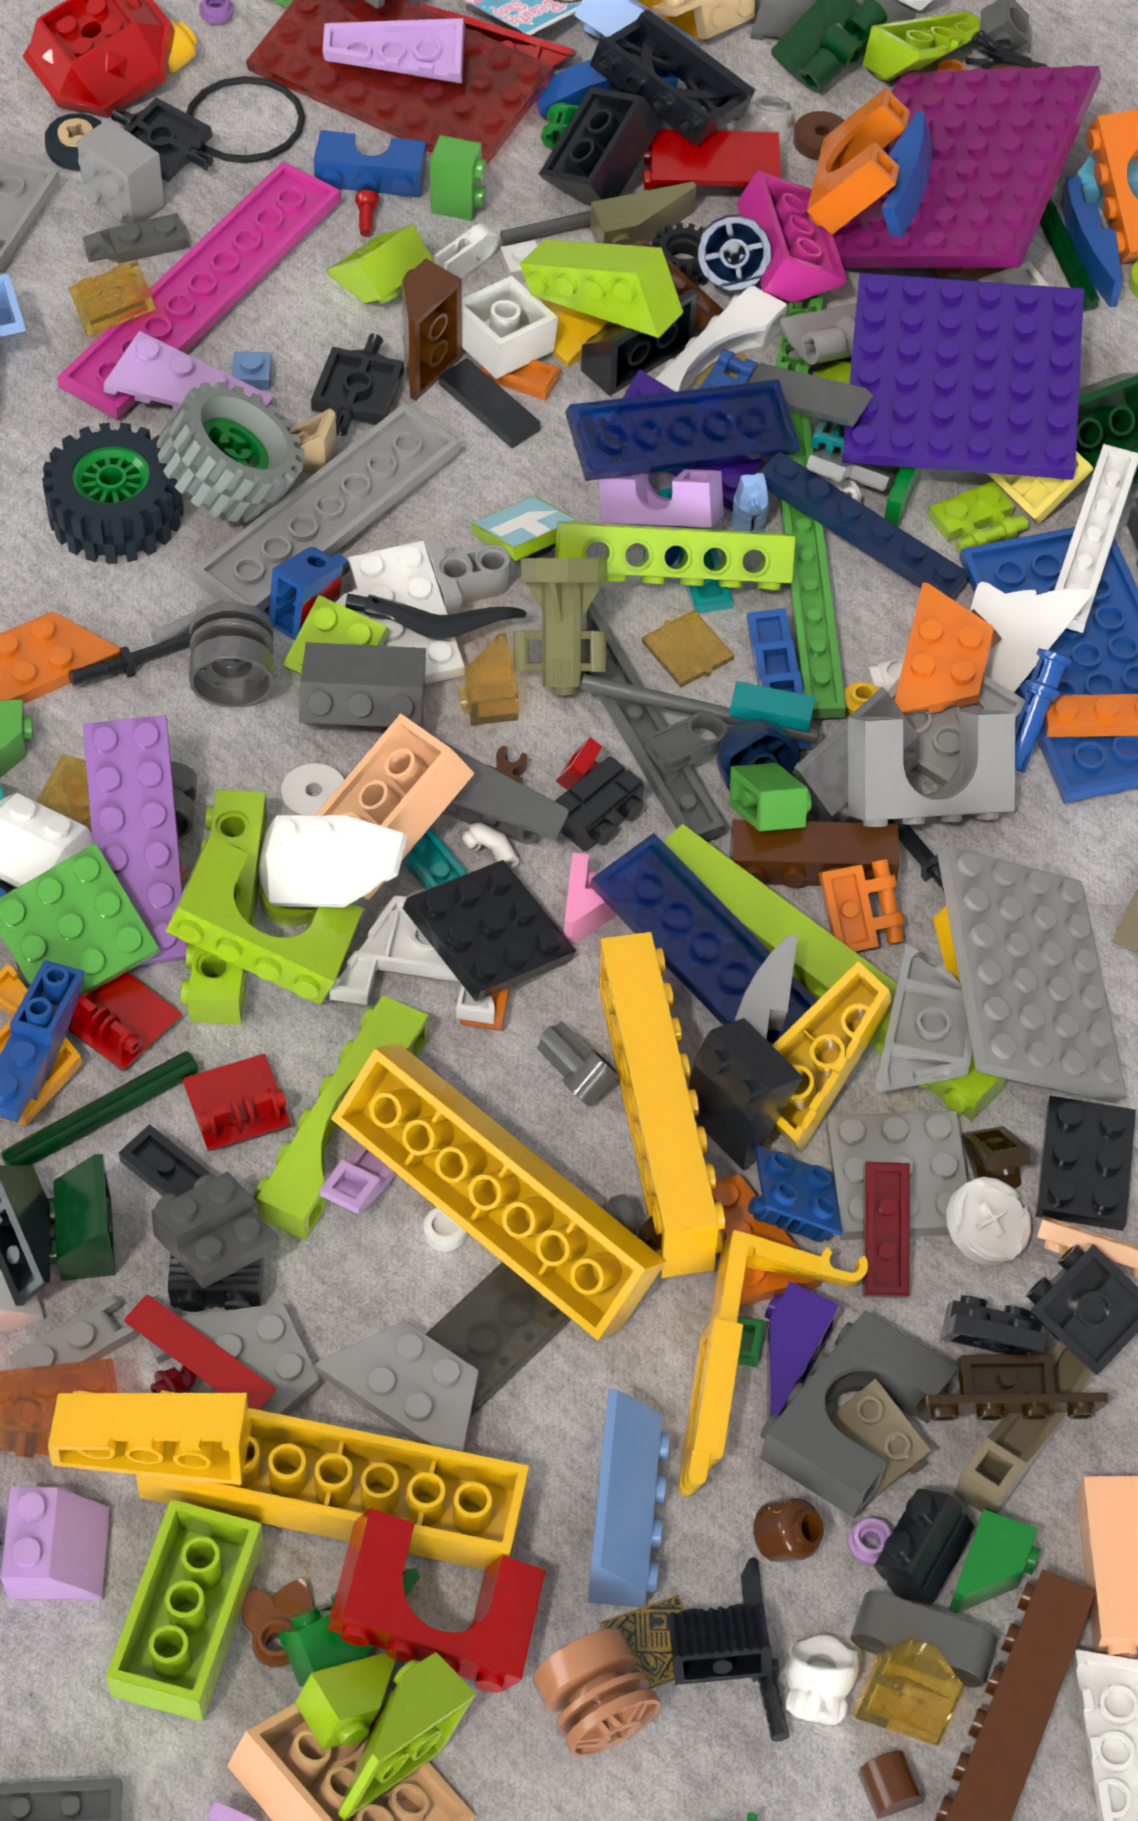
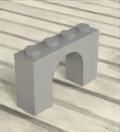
(979, 785)

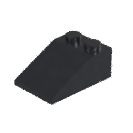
(740, 1088)

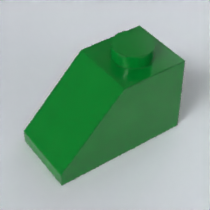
(995, 1560)

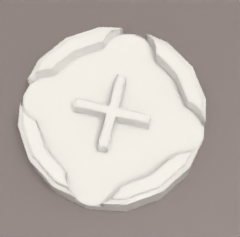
(988, 1221)

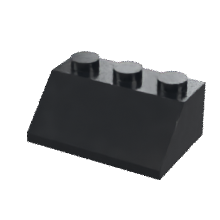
(601, 145)
(620, 352)

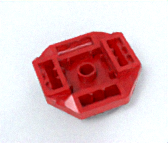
(100, 53)

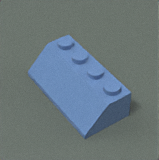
(626, 1503)

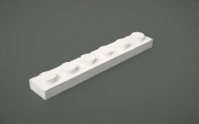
(1097, 526)

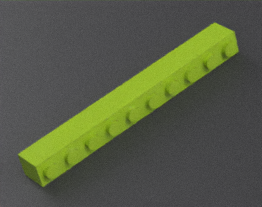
(818, 954)

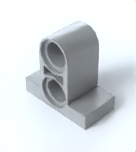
(469, 573)

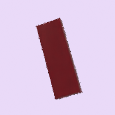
(886, 1229)

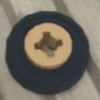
(63, 135)

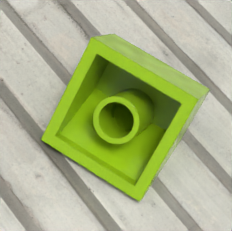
(380, 264)

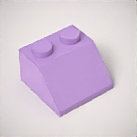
(54, 1545)

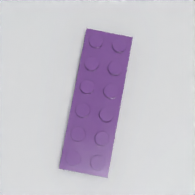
(137, 819)

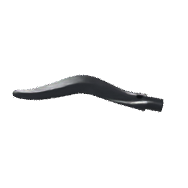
(428, 623)

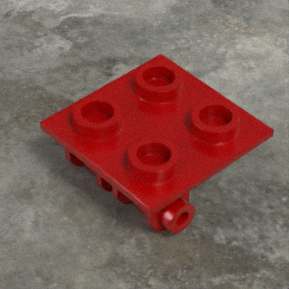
(122, 1019)
(236, 1102)

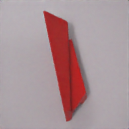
(535, 47)

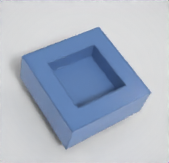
(253, 368)

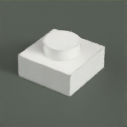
(513, 255)

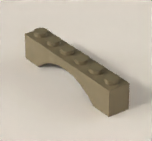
(1017, 1442)

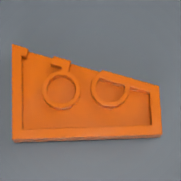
(757, 1284)

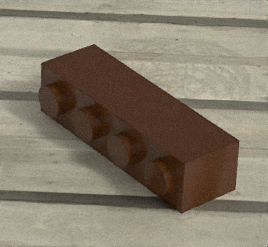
(799, 854)

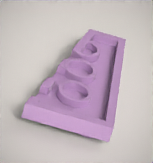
(406, 46)
(166, 374)

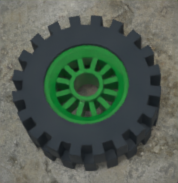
(110, 494)

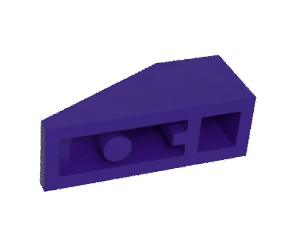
(795, 1338)

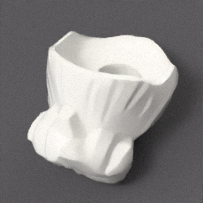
(819, 1678)

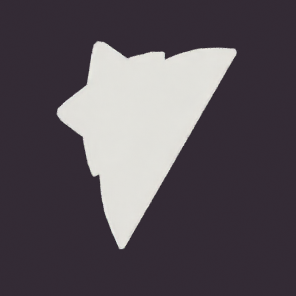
(1024, 624)

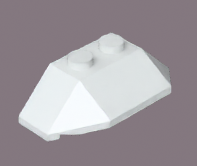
(35, 839)
(326, 859)

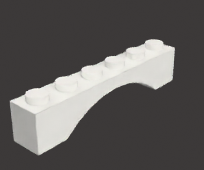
(743, 327)

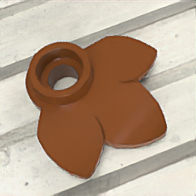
(269, 1615)

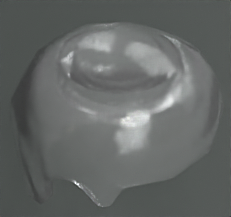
(770, 115)

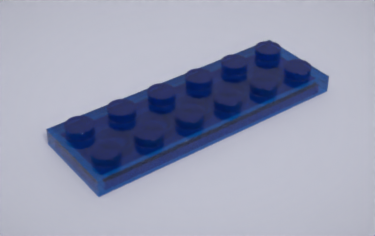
(681, 429)
(695, 930)

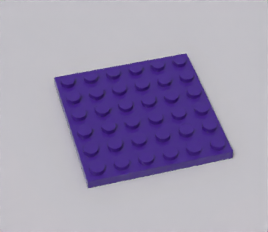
(966, 376)

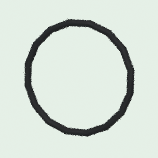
(259, 81)

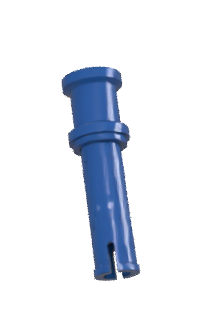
(1040, 693)

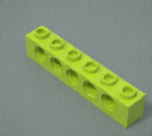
(774, 548)
(222, 997)

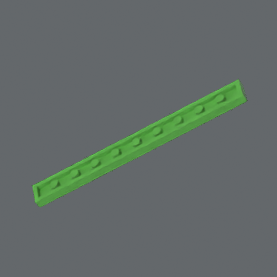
(812, 598)

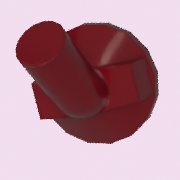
(173, 1380)

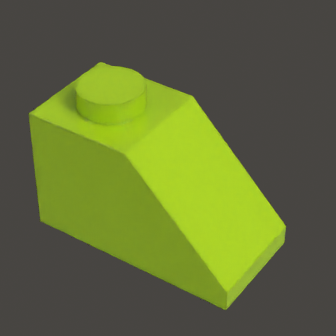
(345, 1700)

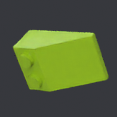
(410, 1729)

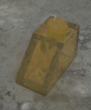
(490, 686)

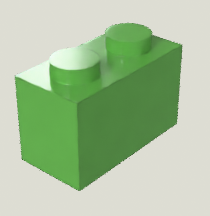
(457, 178)
(769, 796)

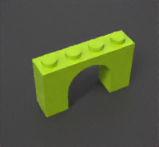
(212, 922)

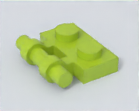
(973, 510)

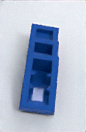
(914, 159)
(1094, 245)
(774, 654)

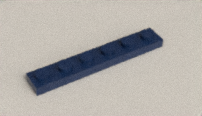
(862, 526)

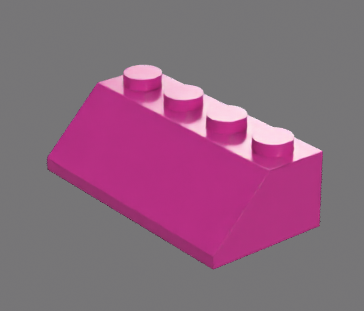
(801, 252)

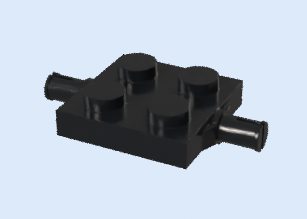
(169, 133)
(358, 384)

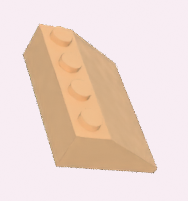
(301, 1782)

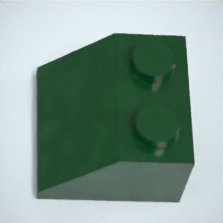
(82, 1222)

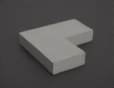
(831, 466)

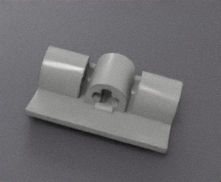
(822, 333)

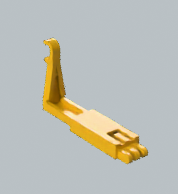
(722, 1338)

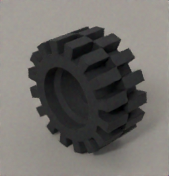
(682, 242)

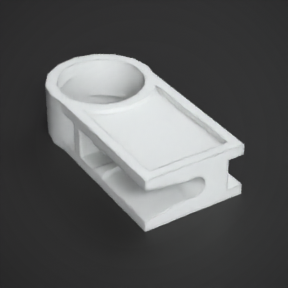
(468, 251)

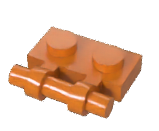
(850, 909)

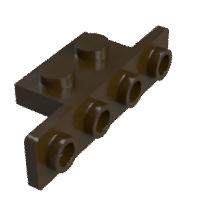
(1009, 1385)

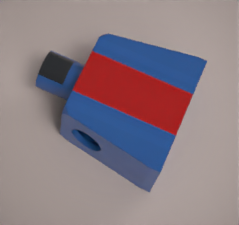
(299, 583)

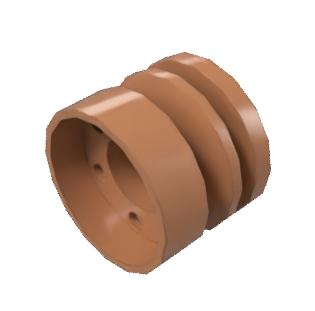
(596, 1692)

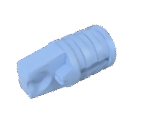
(750, 503)

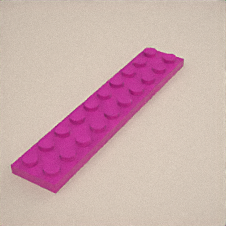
(209, 278)

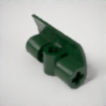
(827, 40)

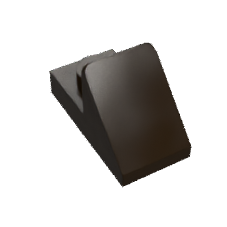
(996, 1154)

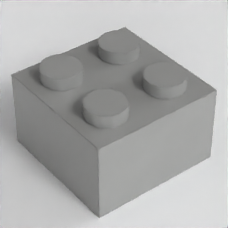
(120, 173)

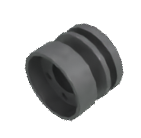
(231, 654)

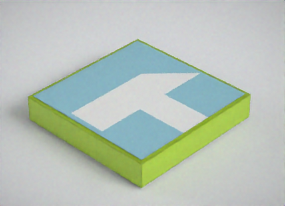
(521, 527)

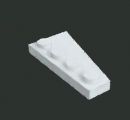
(1110, 1720)

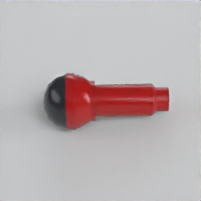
(367, 201)

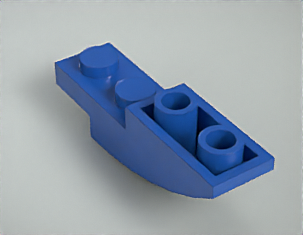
(574, 82)
(37, 1036)

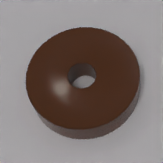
(811, 130)

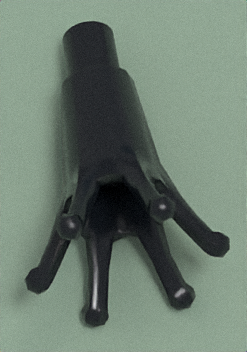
(999, 54)

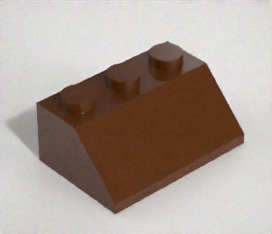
(430, 324)

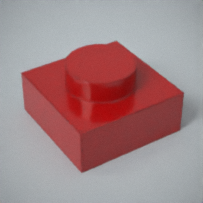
(580, 763)

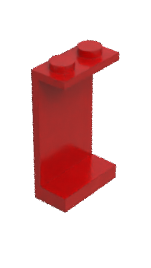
(720, 160)

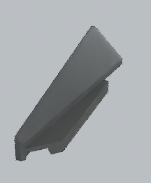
(505, 805)

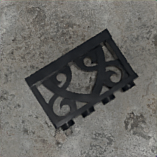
(649, 41)

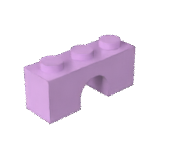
(694, 503)

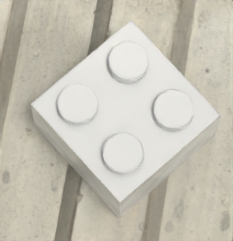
(506, 327)

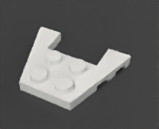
(400, 947)

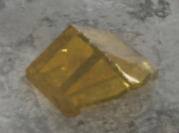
(910, 1691)

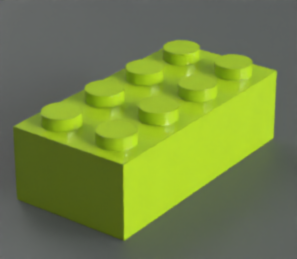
(185, 1610)

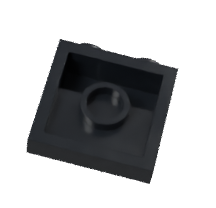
(1087, 1306)
(1002, 1332)

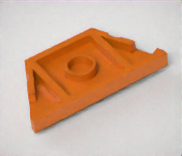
(42, 652)
(943, 655)

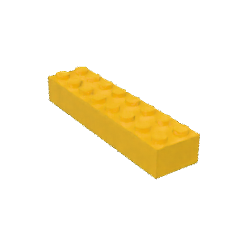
(659, 1104)
(498, 1190)
(329, 1475)

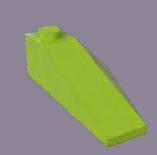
(917, 42)

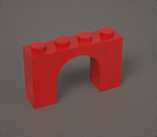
(375, 1612)

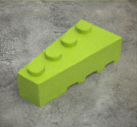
(606, 281)

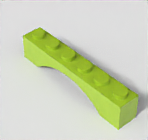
(291, 1193)

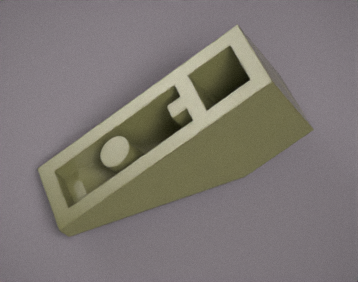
(641, 214)

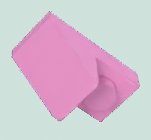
(584, 906)

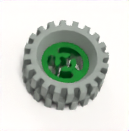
(230, 451)

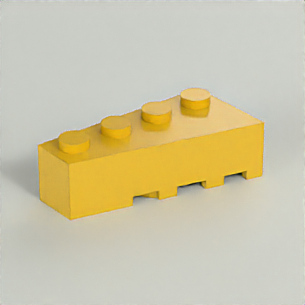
(827, 1047)
(153, 1434)

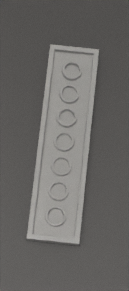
(330, 505)

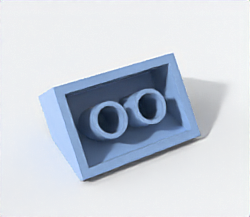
(612, 15)

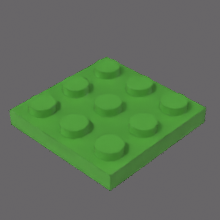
(76, 919)

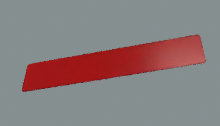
(197, 1352)

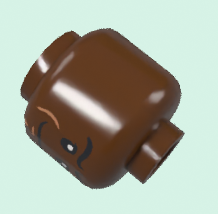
(788, 1530)

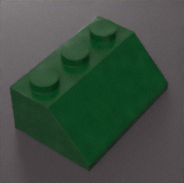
(1108, 416)

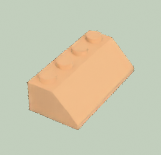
(401, 783)

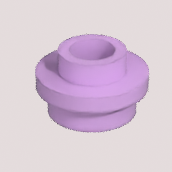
(865, 1529)

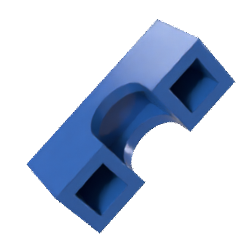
(393, 172)

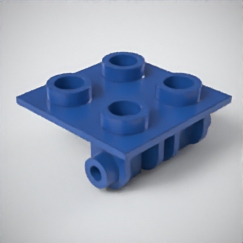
(795, 1196)

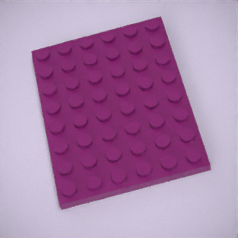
(991, 170)

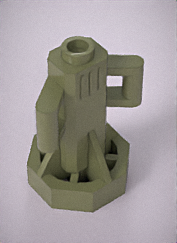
(564, 594)

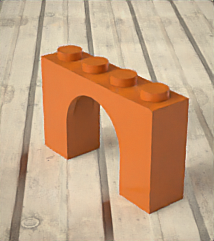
(1114, 144)
(853, 164)

